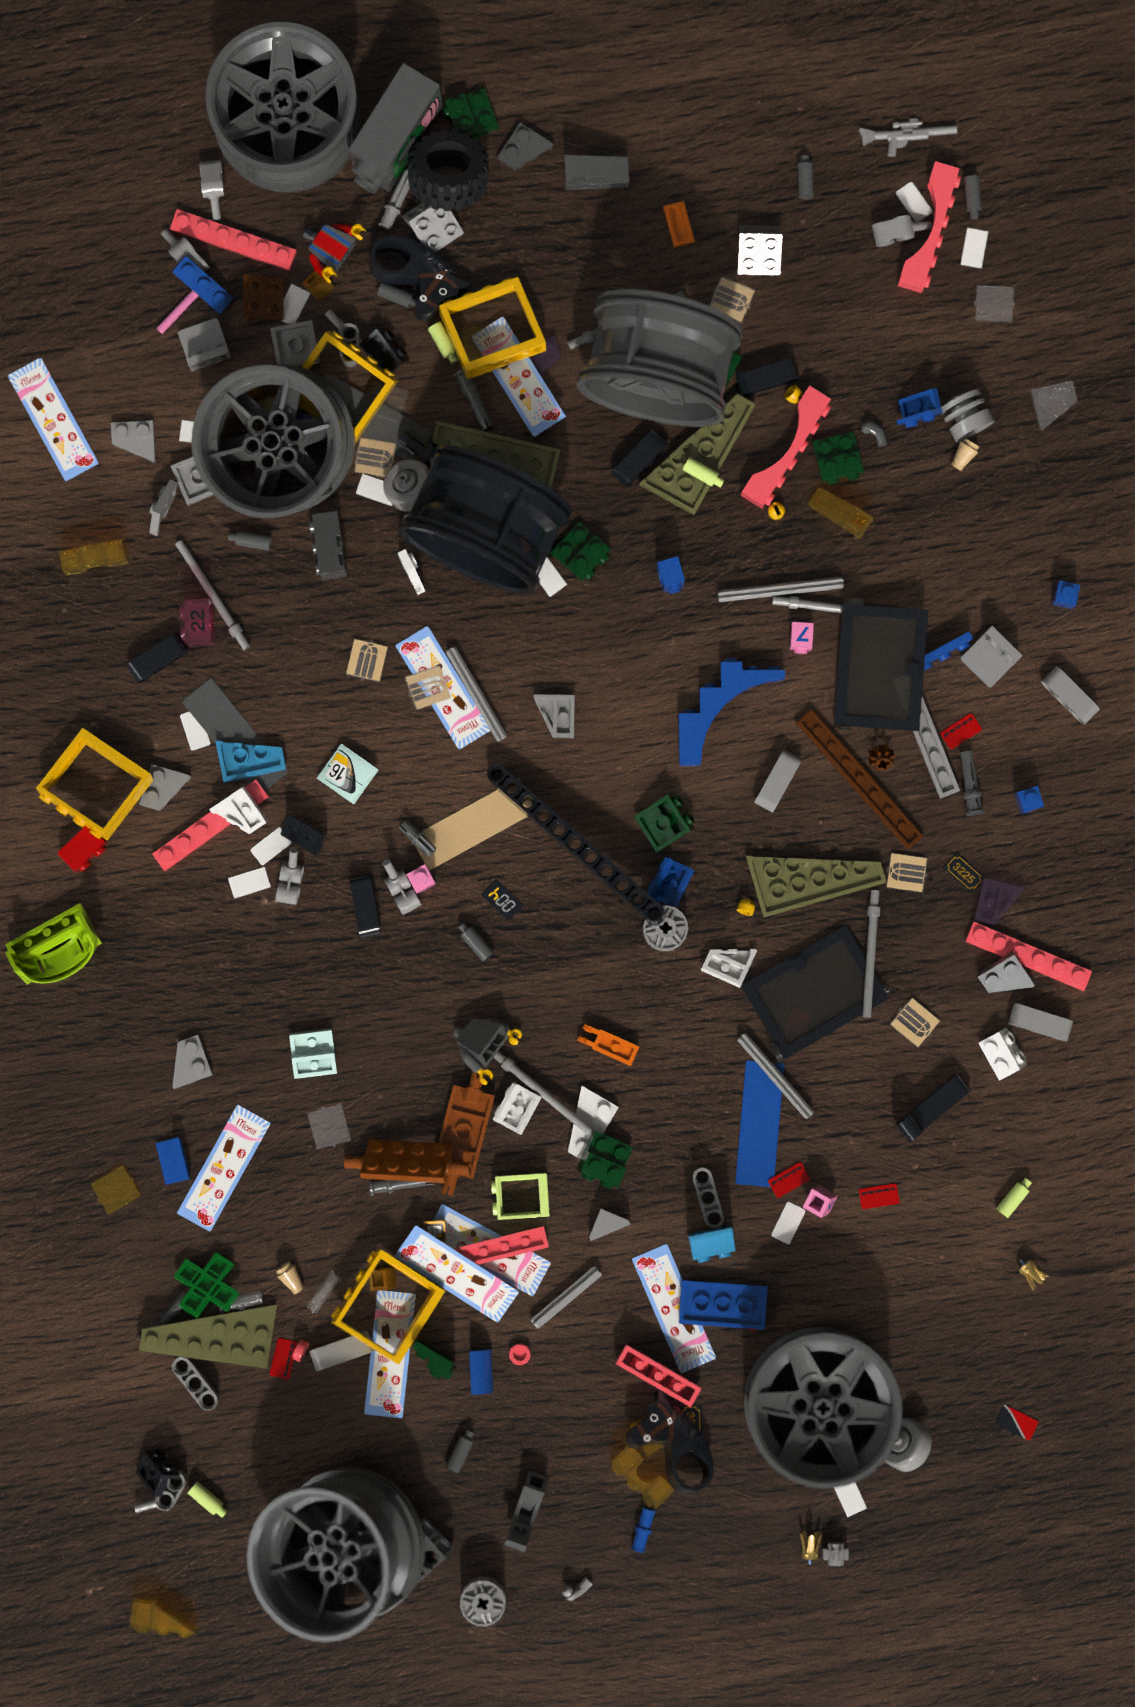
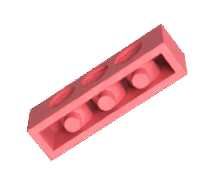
(658, 1375)

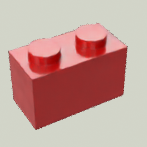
(82, 849)

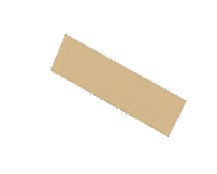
(471, 826)

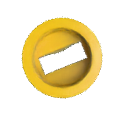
(793, 394)
(772, 513)
(746, 907)

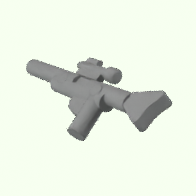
(908, 131)

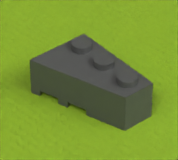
(596, 172)
(328, 545)

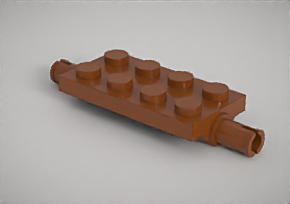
(466, 1126)
(407, 1161)

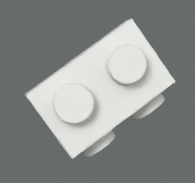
(1003, 1053)
(516, 1108)

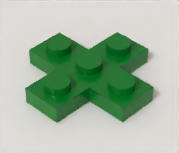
(206, 1285)

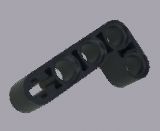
(932, 1108)

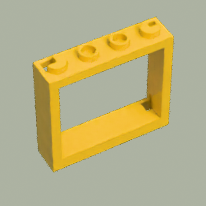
(505, 356)
(367, 362)
(86, 738)
(418, 1321)

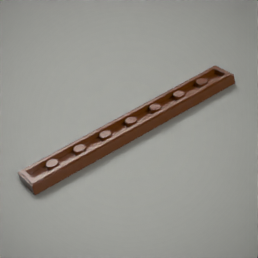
(859, 779)

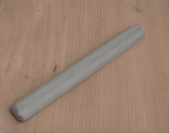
(476, 694)
(775, 1075)

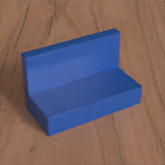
(173, 1160)

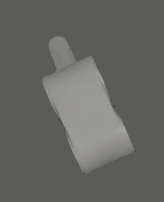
(212, 184)
(898, 228)
(183, 248)
(343, 328)
(291, 878)
(400, 888)
(171, 1490)

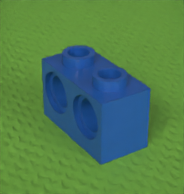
(670, 575)

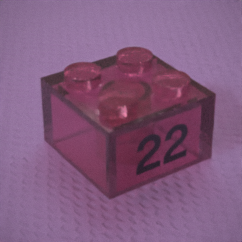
(198, 622)

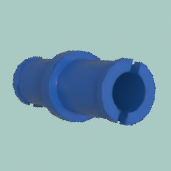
(643, 1529)

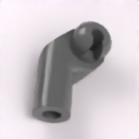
(876, 430)

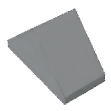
(607, 1223)

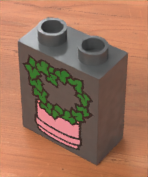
(393, 129)

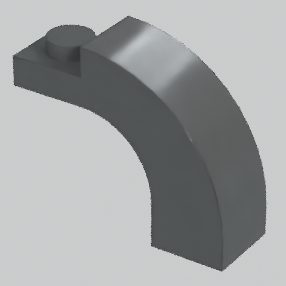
(526, 1511)

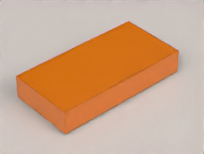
(678, 224)

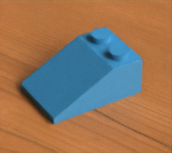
(711, 1242)

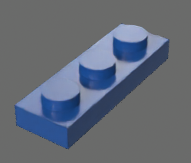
(202, 284)
(944, 651)

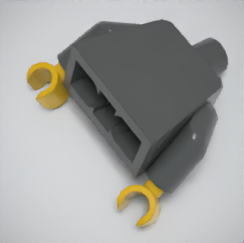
(482, 1041)

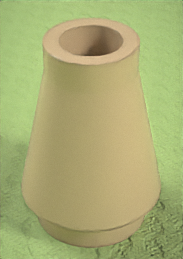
(965, 453)
(289, 1276)

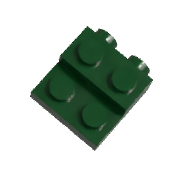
(471, 114)
(837, 458)
(581, 552)
(665, 821)
(604, 1159)
(439, 1363)

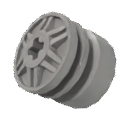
(966, 414)
(674, 937)
(485, 1588)

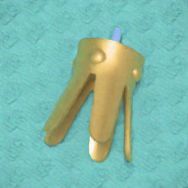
(1031, 1270)
(810, 1546)

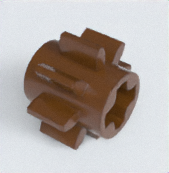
(881, 757)

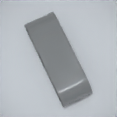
(1070, 695)
(778, 780)
(1040, 1022)
(708, 1186)
(339, 1352)
(197, 1393)

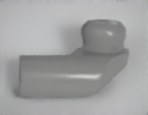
(573, 1593)

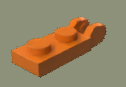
(611, 1045)

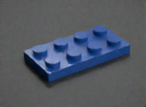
(722, 1304)

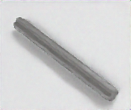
(780, 589)

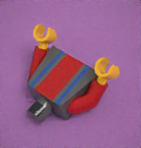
(331, 247)

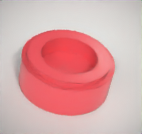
(300, 1350)
(519, 1354)

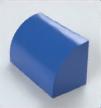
(481, 1371)

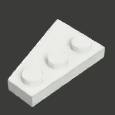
(596, 1113)

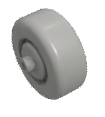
(404, 482)
(910, 1447)

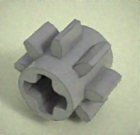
(835, 1554)

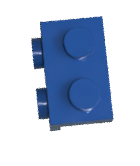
(919, 407)
(670, 882)

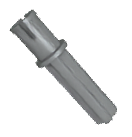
(395, 202)

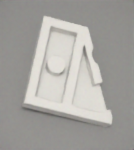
(409, 564)
(241, 811)
(729, 965)

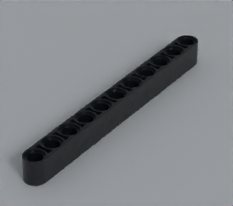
(570, 835)

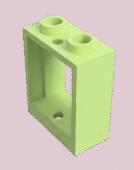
(543, 1194)

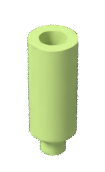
(443, 342)
(702, 472)
(1014, 1198)
(207, 1499)

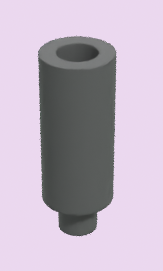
(805, 178)
(972, 195)
(396, 295)
(251, 540)
(475, 942)
(460, 1452)

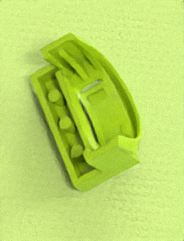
(62, 962)

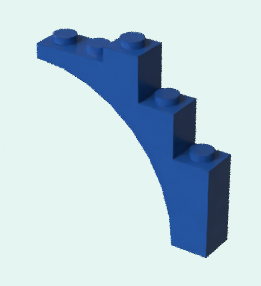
(733, 681)

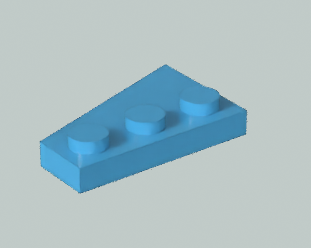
(246, 761)

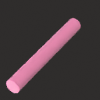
(168, 321)

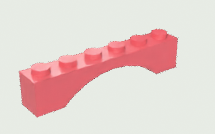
(940, 185)
(762, 484)

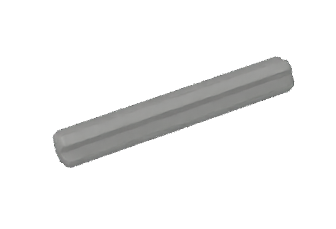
(566, 1297)

